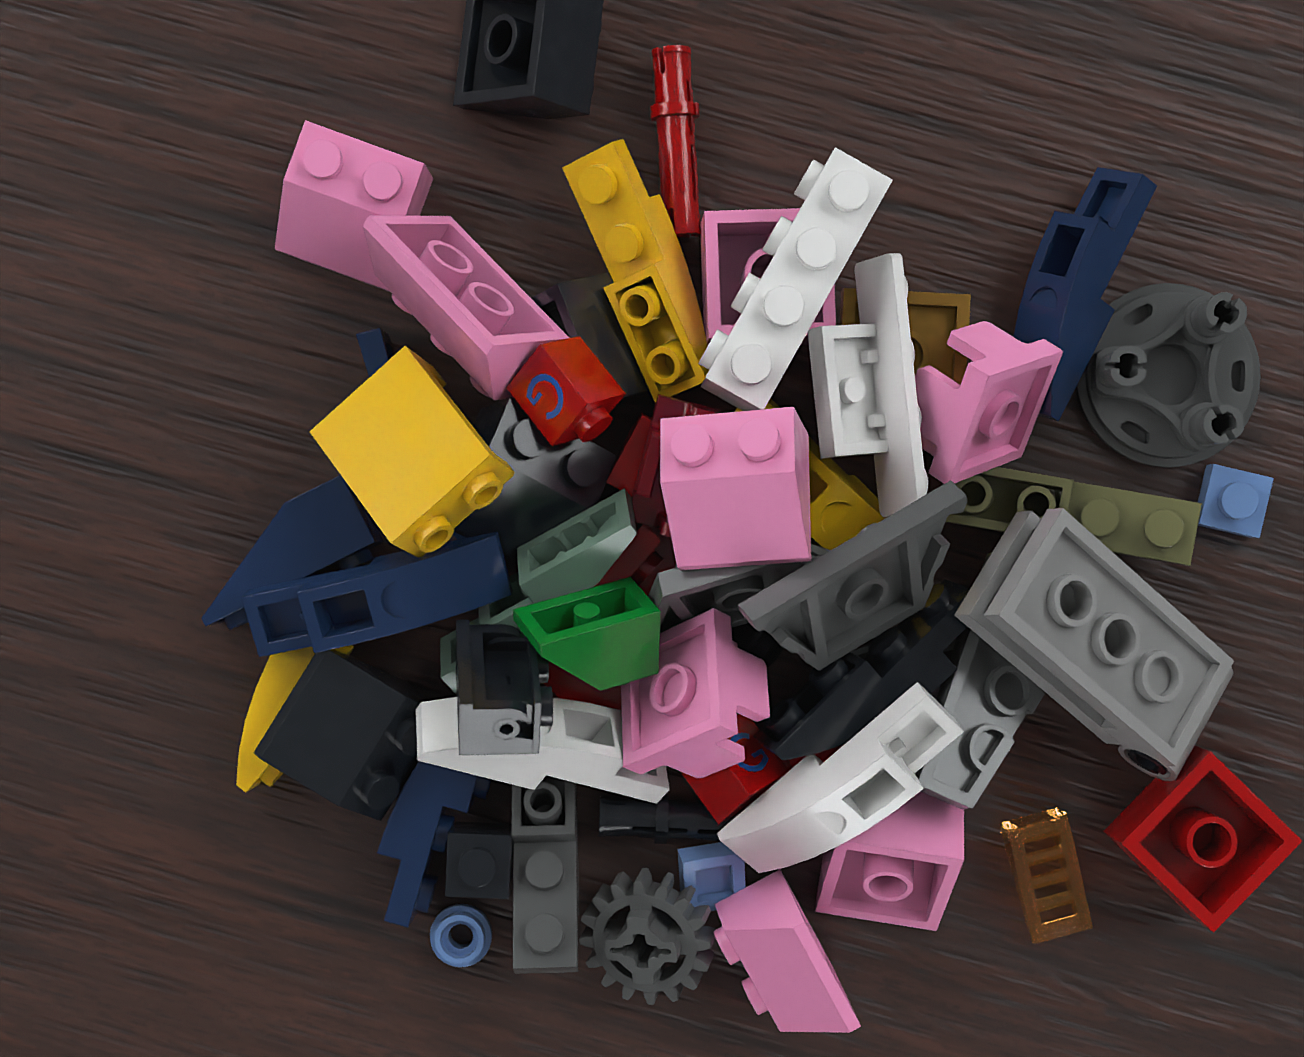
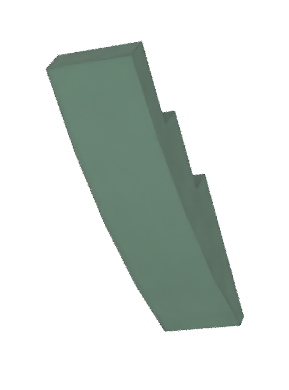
(557, 564)

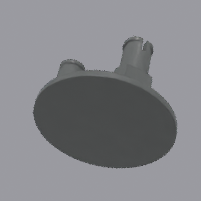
(1171, 375)

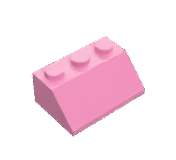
(459, 297)

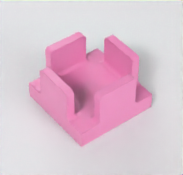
(994, 407)
(693, 700)

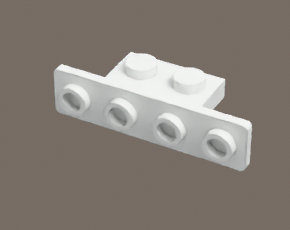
(869, 386)

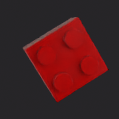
(1203, 838)

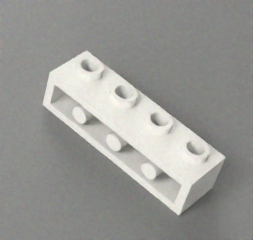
(796, 282)

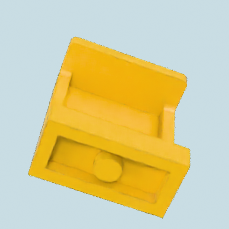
(411, 454)

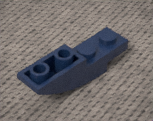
(1072, 273)
(377, 598)
(420, 828)

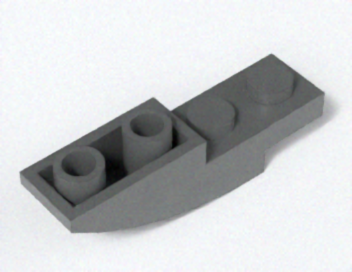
(545, 877)

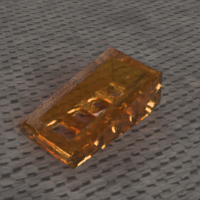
(1033, 828)

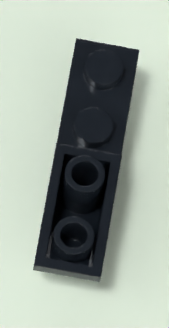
(856, 690)

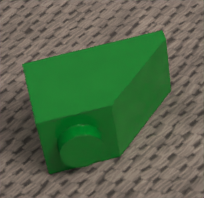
(597, 633)

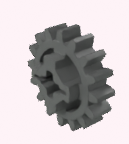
(654, 932)

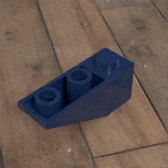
(302, 541)

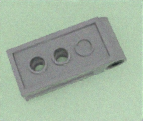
(1098, 640)

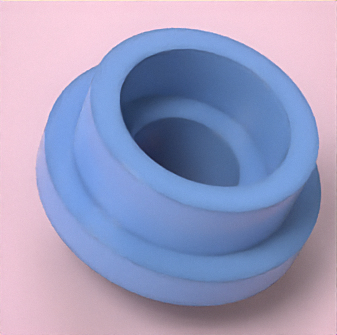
(460, 954)

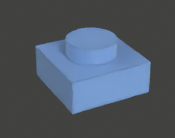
(1234, 500)
(712, 871)

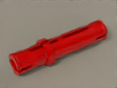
(676, 137)

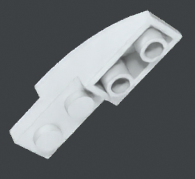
(578, 748)
(854, 789)

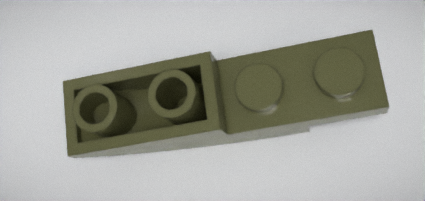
(1119, 518)

